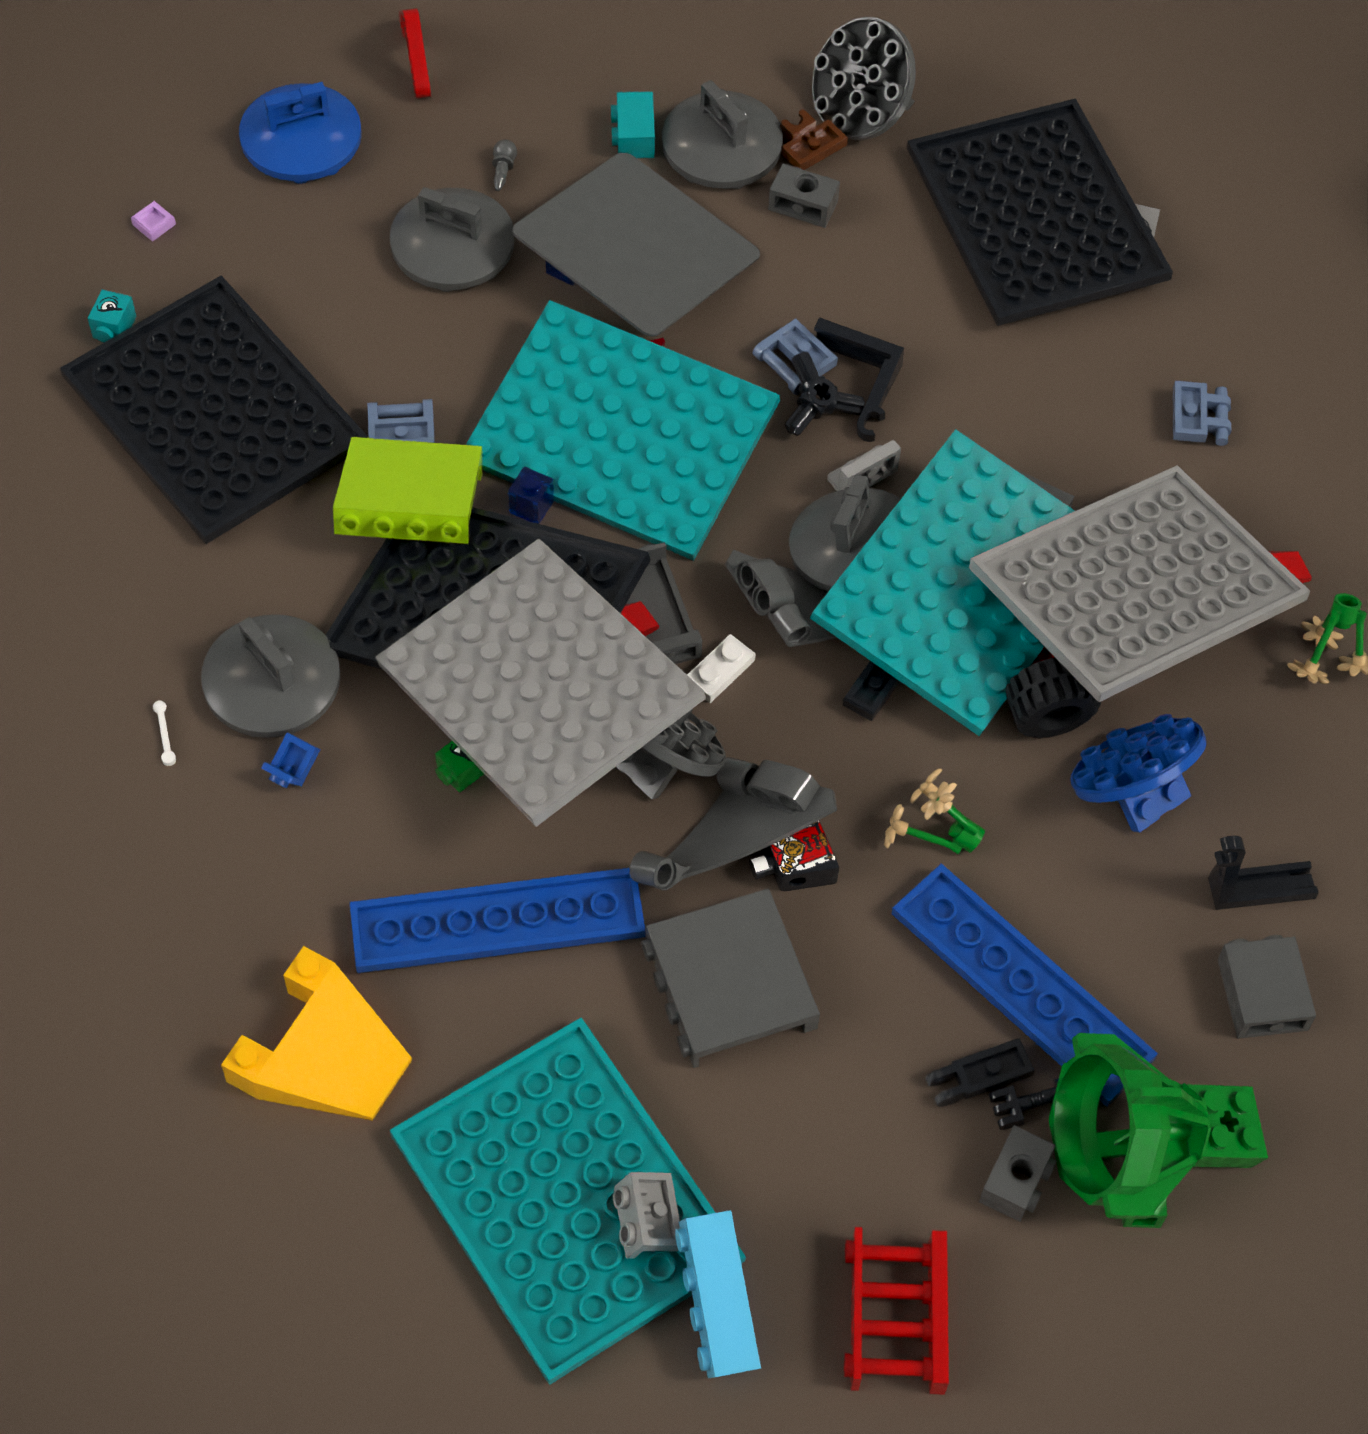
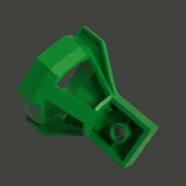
(1168, 1132)

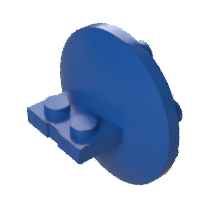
(300, 132)
(1141, 768)

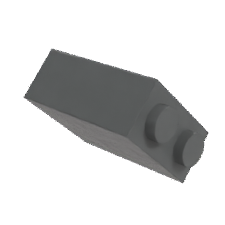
(1266, 986)

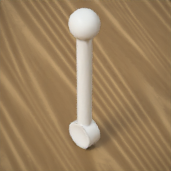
(168, 757)

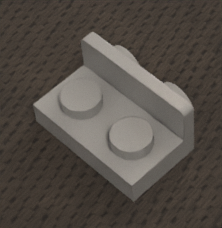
(874, 464)
(646, 1212)

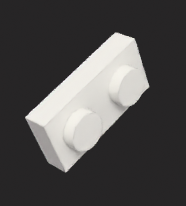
(722, 667)

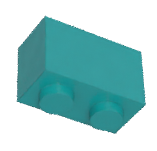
(634, 124)

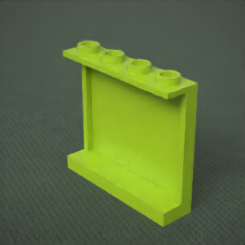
(407, 490)

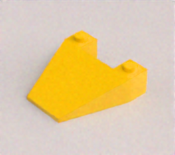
(332, 1056)

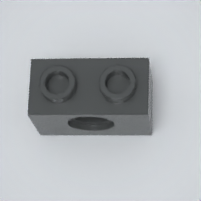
(804, 195)
(1025, 1153)

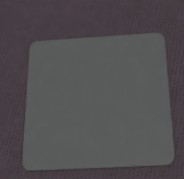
(636, 243)

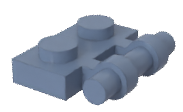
(1190, 413)

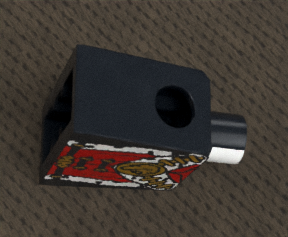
(798, 860)

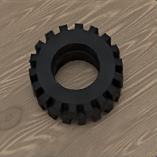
(1049, 700)

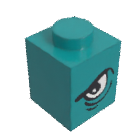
(111, 315)

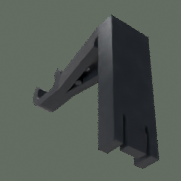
(870, 351)
(1256, 885)

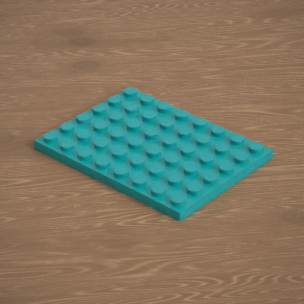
(623, 428)
(918, 604)
(528, 1186)

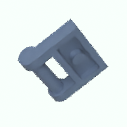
(792, 340)
(405, 429)

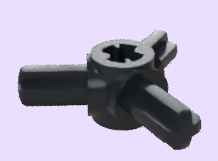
(811, 407)

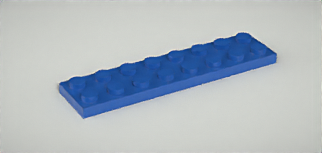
(496, 920)
(1010, 970)

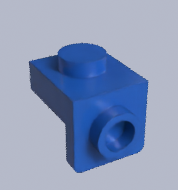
(291, 761)

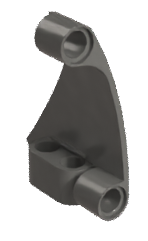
(781, 596)
(751, 813)

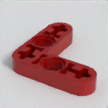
(412, 31)

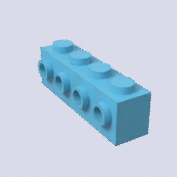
(718, 1294)

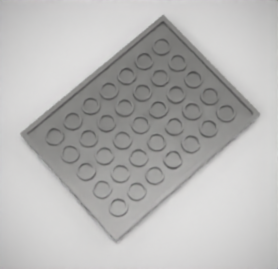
(1138, 582)
(539, 680)

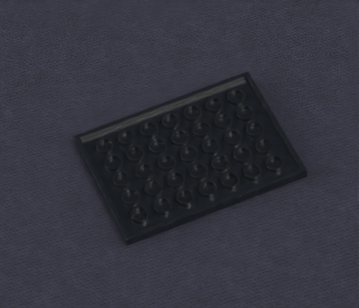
(1038, 211)
(213, 408)
(420, 577)

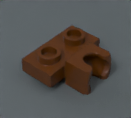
(808, 143)

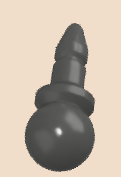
(504, 155)

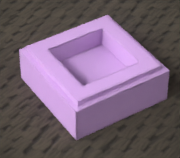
(153, 221)

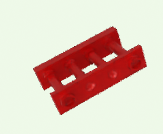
(931, 1329)

